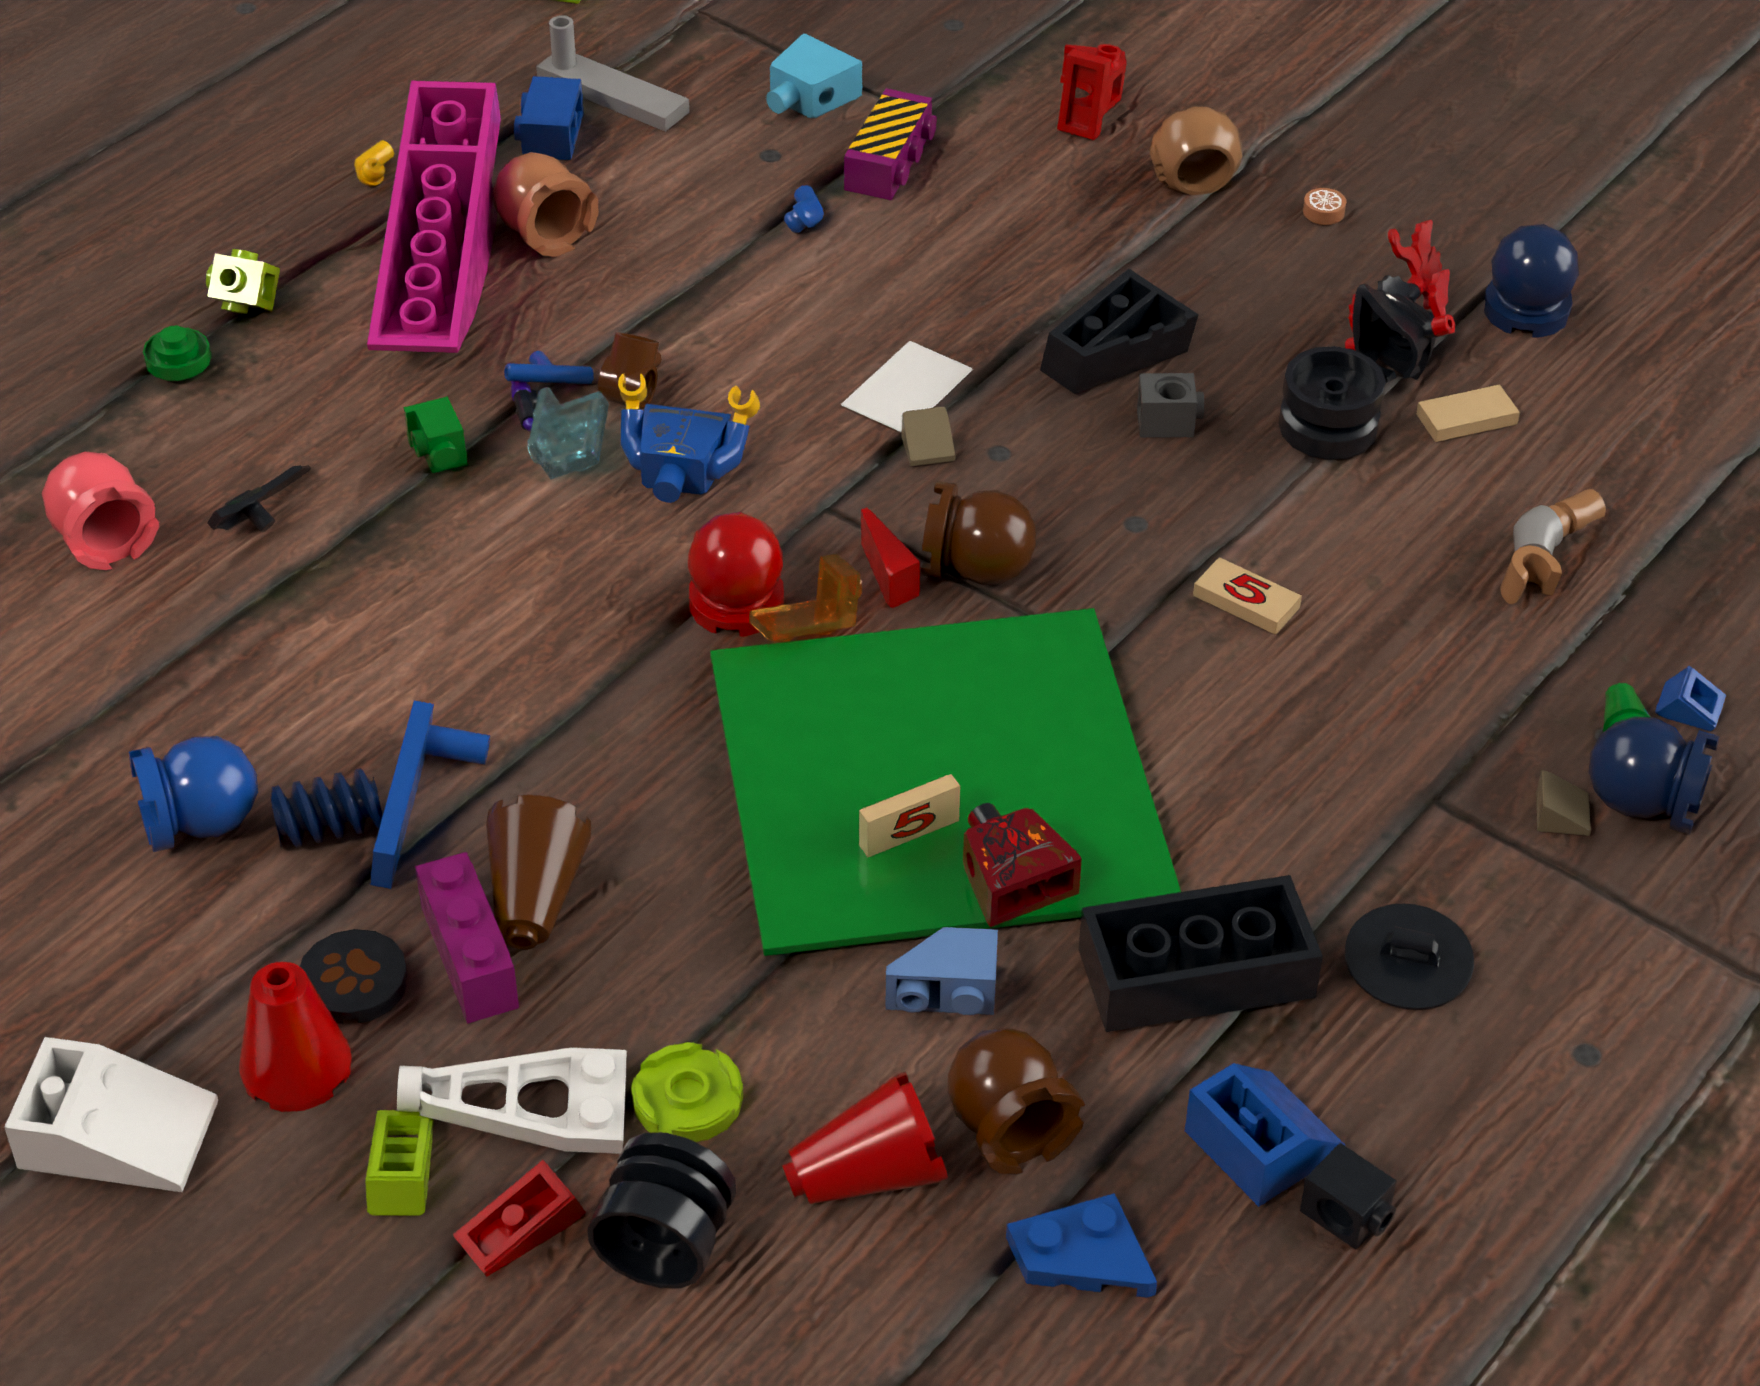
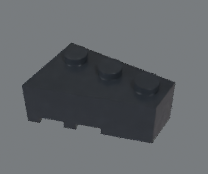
(1117, 334)

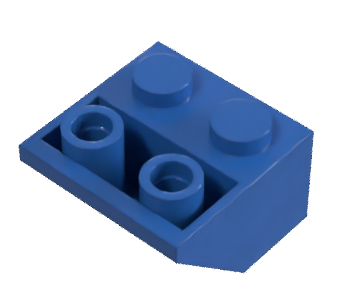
(1256, 1130)

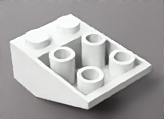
(107, 1118)

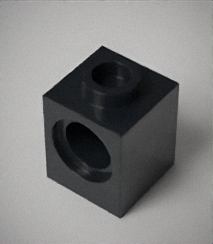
(1349, 1196)

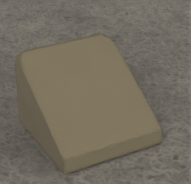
(927, 436)
(1561, 806)

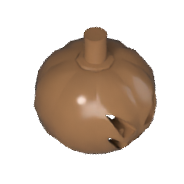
(1196, 151)

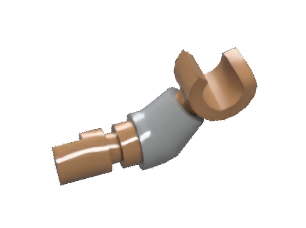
(1538, 535)

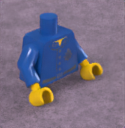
(682, 446)

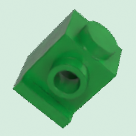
(436, 434)

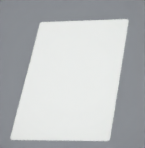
(906, 382)

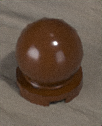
(980, 536)
(1013, 1099)

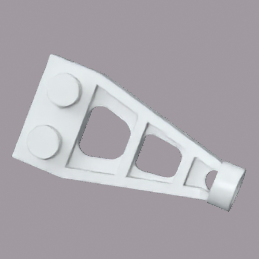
(594, 1100)

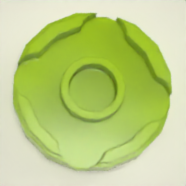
(687, 1092)

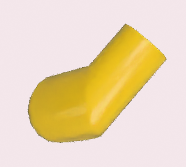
(370, 165)

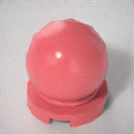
(99, 509)

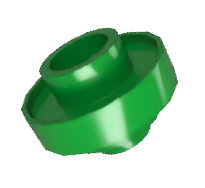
(177, 353)

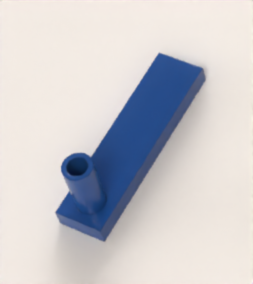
(419, 740)

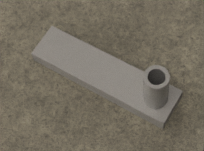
(607, 85)

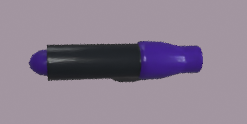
(525, 402)

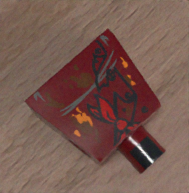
(1017, 863)

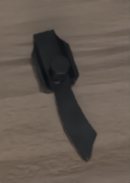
(248, 503)

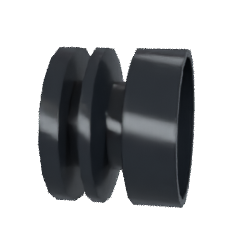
(662, 1210)

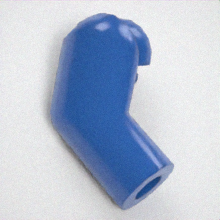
(806, 211)

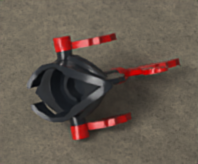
(1389, 320)

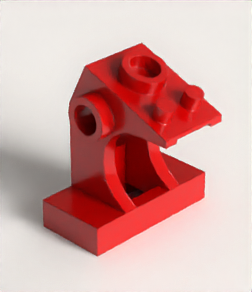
(1100, 74)

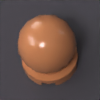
(544, 203)

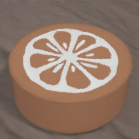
(1324, 206)

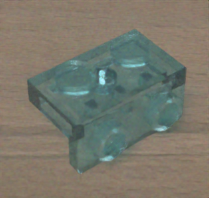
(567, 434)

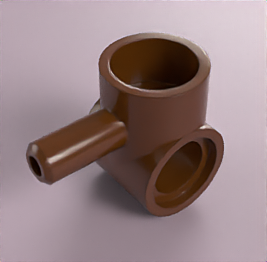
(631, 357)

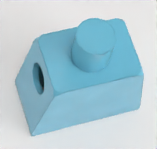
(813, 78)

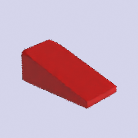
(890, 560)
(519, 1219)

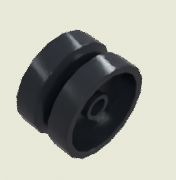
(1331, 402)

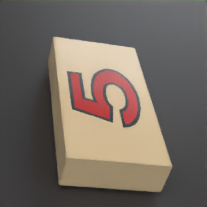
(1247, 595)
(909, 815)

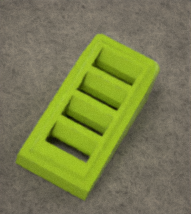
(399, 1165)

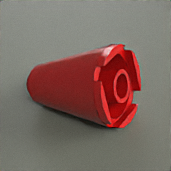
(291, 1041)
(868, 1148)

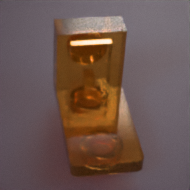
(833, 609)

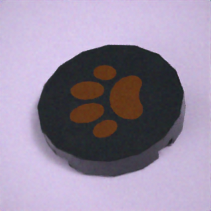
(357, 974)

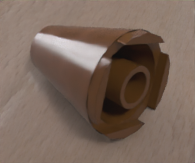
(532, 864)

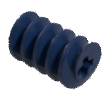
(326, 807)

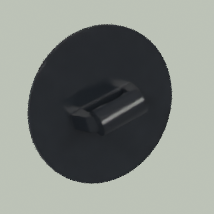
(1409, 956)

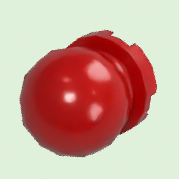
(734, 570)

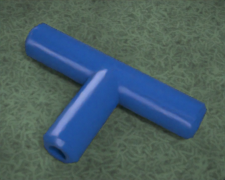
(544, 371)

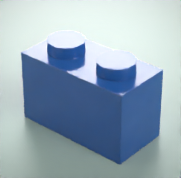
(550, 117)

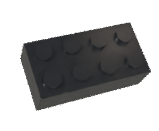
(1199, 953)

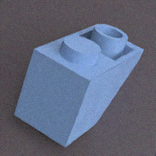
(946, 973)

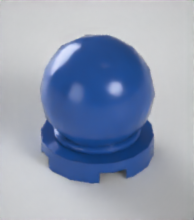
(197, 788)

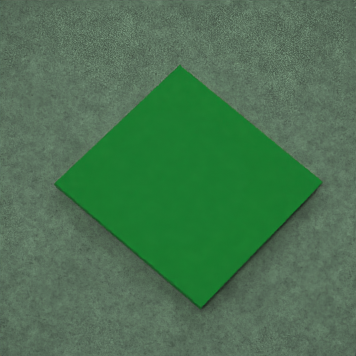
(1002, 704)

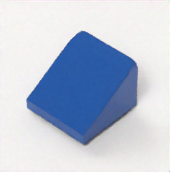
(1691, 700)

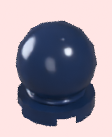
(1532, 281)
(1650, 769)

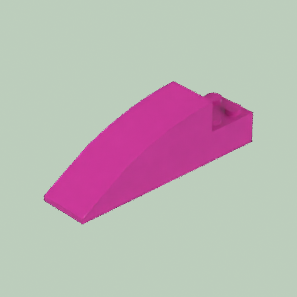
(438, 219)

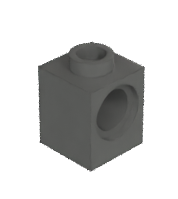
(1168, 405)

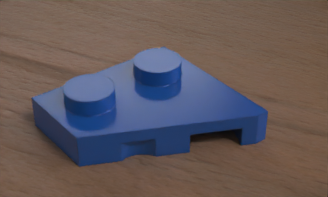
(1081, 1248)

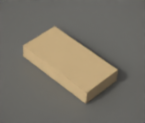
(1467, 413)

